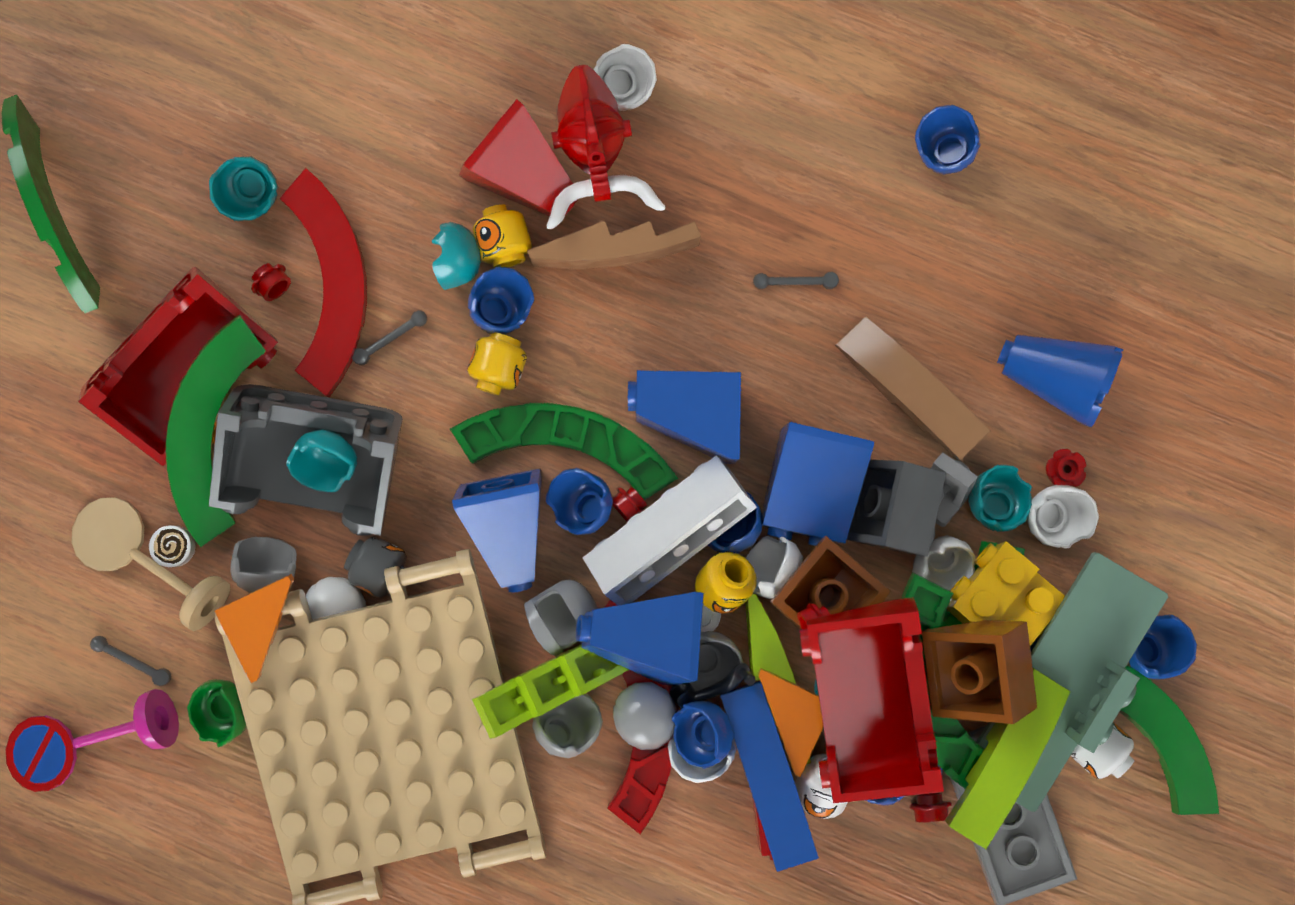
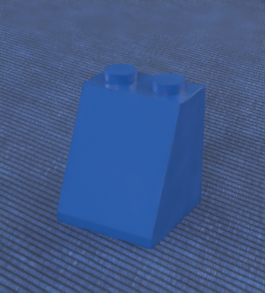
(691, 409)
(815, 483)

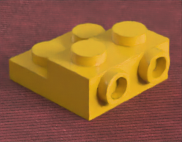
(1005, 590)

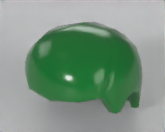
(216, 712)

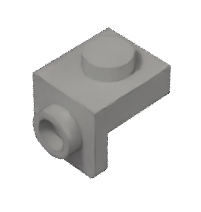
(957, 487)

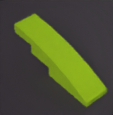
(764, 644)
(543, 689)
(1007, 765)

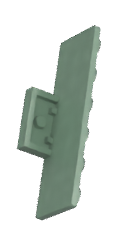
(1088, 654)

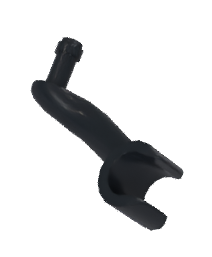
(685, 693)

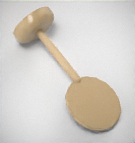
(111, 536)

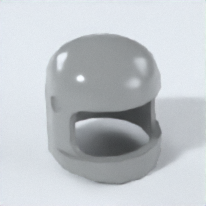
(555, 614)

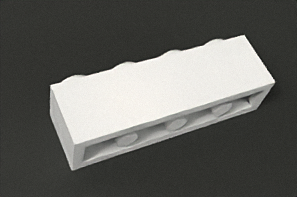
(669, 532)

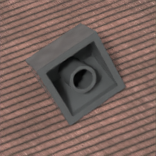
(898, 507)

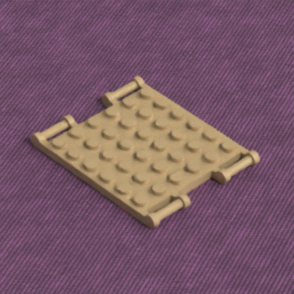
(377, 737)

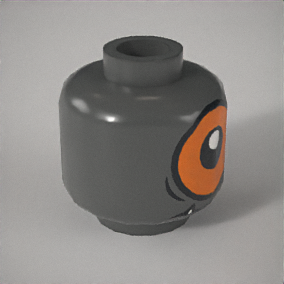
(369, 560)

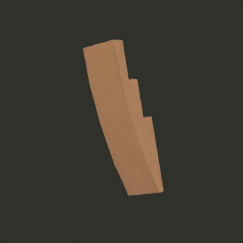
(598, 249)
(913, 388)

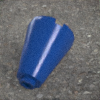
(1063, 372)

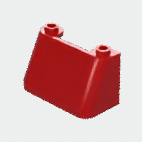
(142, 376)
(873, 702)

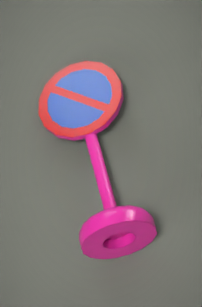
(44, 751)

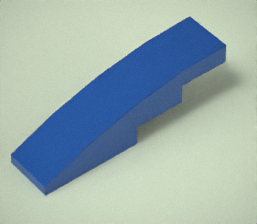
(769, 777)

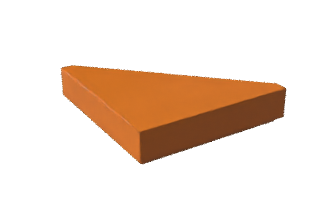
(254, 622)
(796, 717)

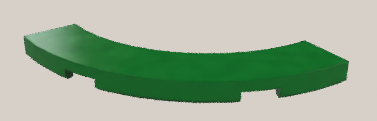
(40, 203)
(193, 423)
(566, 428)
(1178, 746)
(955, 747)

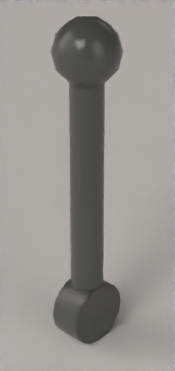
(828, 281)
(362, 356)
(159, 677)

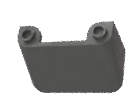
(261, 428)

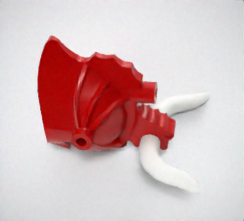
(592, 137)

